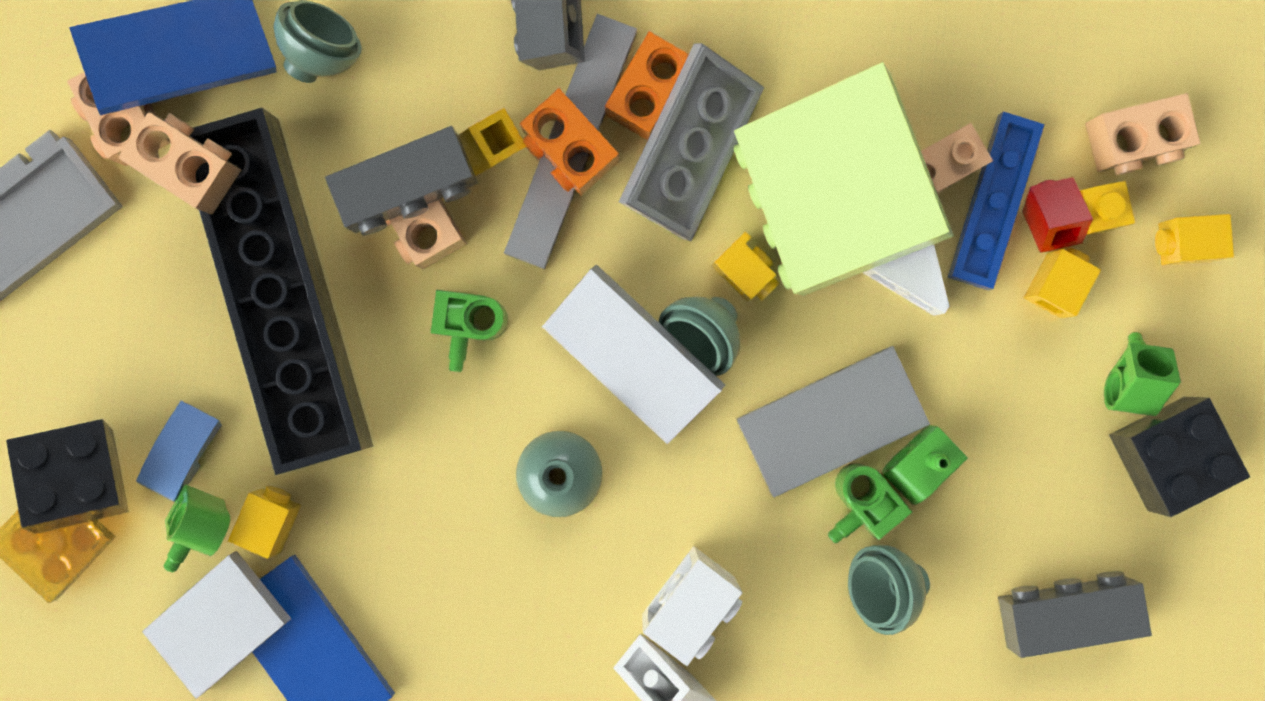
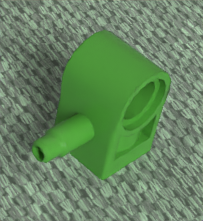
(455, 318)
(1141, 378)
(924, 464)
(876, 510)
(195, 523)

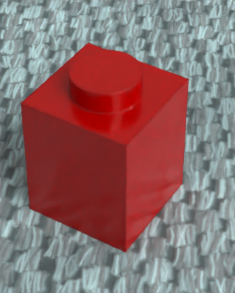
(1056, 214)

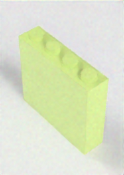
(841, 182)

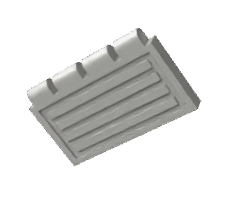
(47, 207)

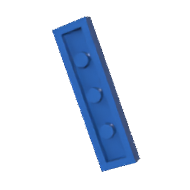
(996, 201)

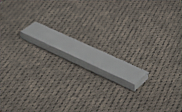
(589, 91)

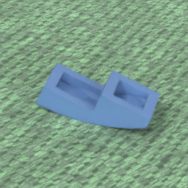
(177, 451)

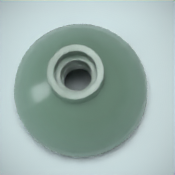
(314, 40)
(705, 329)
(561, 451)
(887, 588)

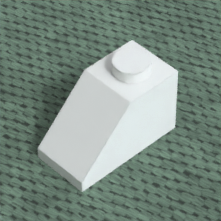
(915, 279)
(657, 676)

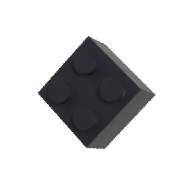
(1179, 456)
(66, 476)

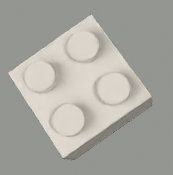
(692, 607)

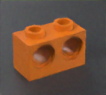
(641, 83)
(577, 137)

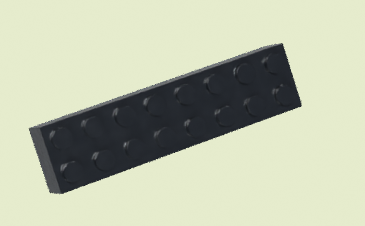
(280, 300)

